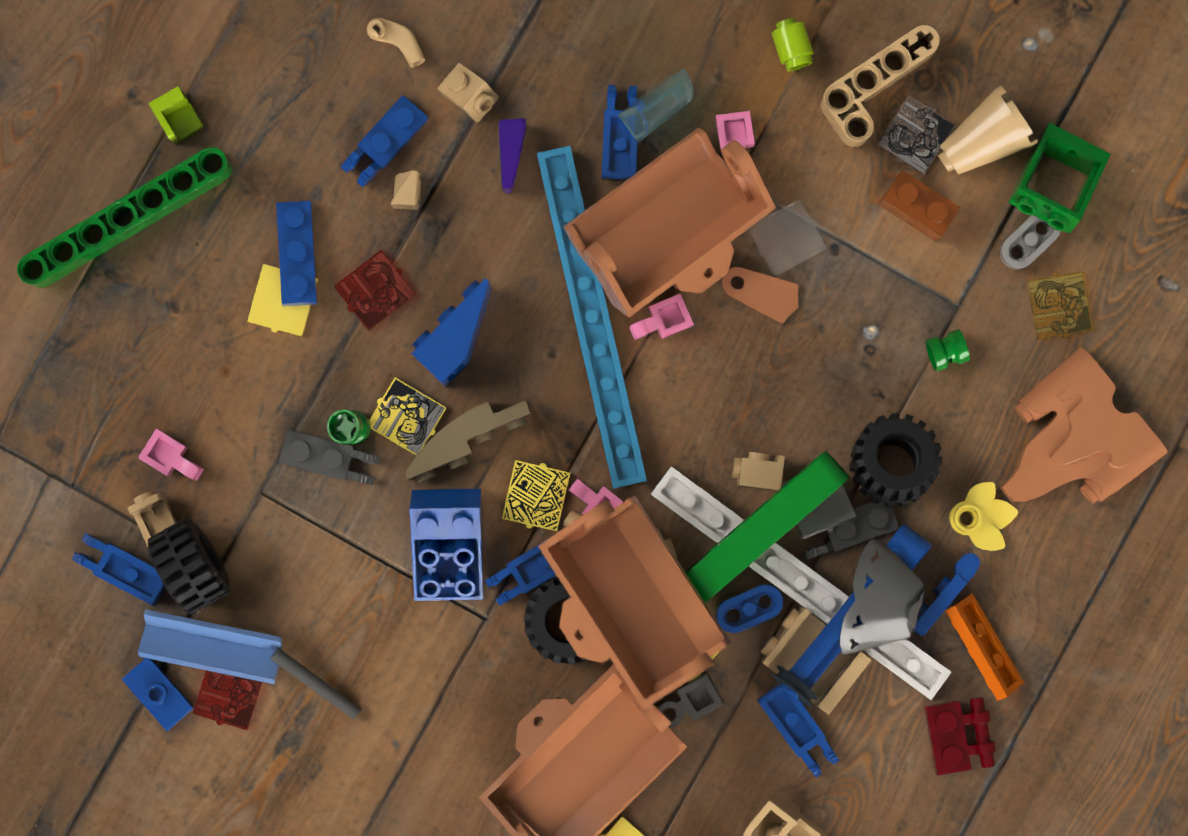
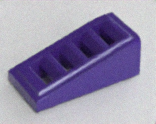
(511, 142)

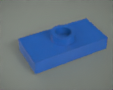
(158, 693)

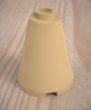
(987, 135)

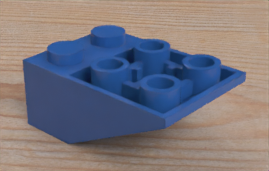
(452, 343)
(447, 544)

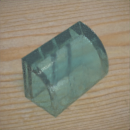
(658, 105)

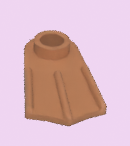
(763, 293)

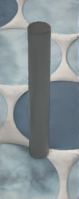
(315, 683)

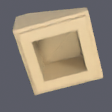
(407, 191)

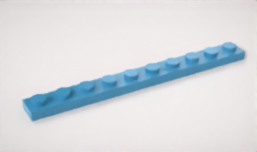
(592, 324)

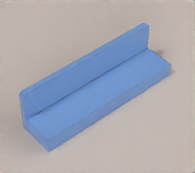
(209, 646)

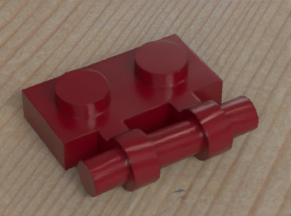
(949, 740)

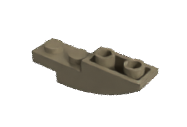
(451, 443)

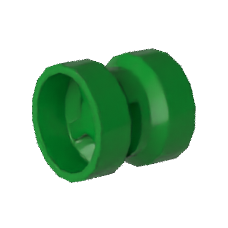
(948, 350)
(341, 427)

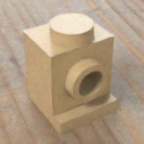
(759, 471)

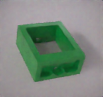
(1073, 153)

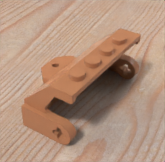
(671, 222)
(632, 600)
(582, 762)

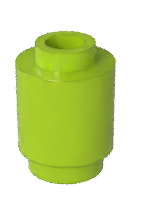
(792, 44)

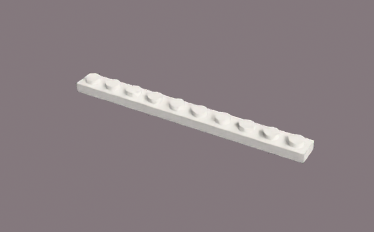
(795, 579)

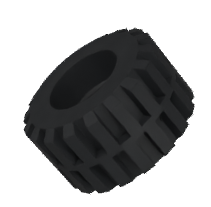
(907, 436)
(188, 566)
(537, 628)

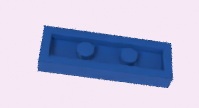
(296, 253)

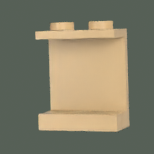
(799, 633)

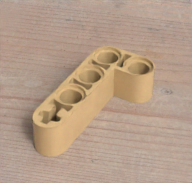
(882, 78)

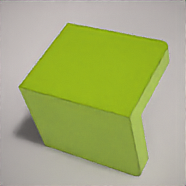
(176, 115)

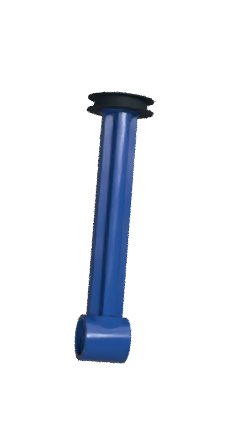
(826, 646)

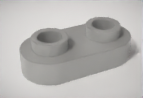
(1028, 241)

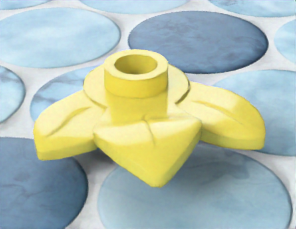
(987, 517)

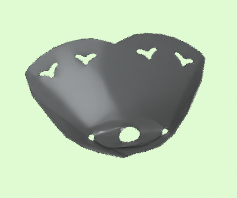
(886, 606)

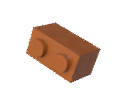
(919, 205)

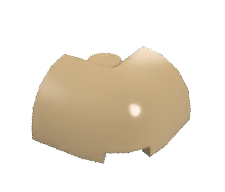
(781, 818)

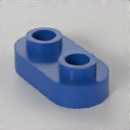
(749, 609)

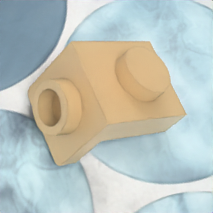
(468, 92)
(151, 514)

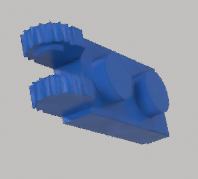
(386, 138)
(619, 145)
(123, 570)
(529, 572)
(946, 592)
(796, 726)

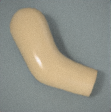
(399, 36)

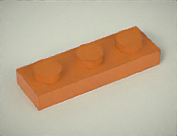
(984, 646)

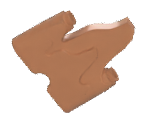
(1082, 438)

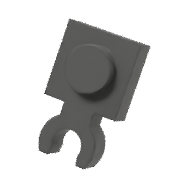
(696, 698)

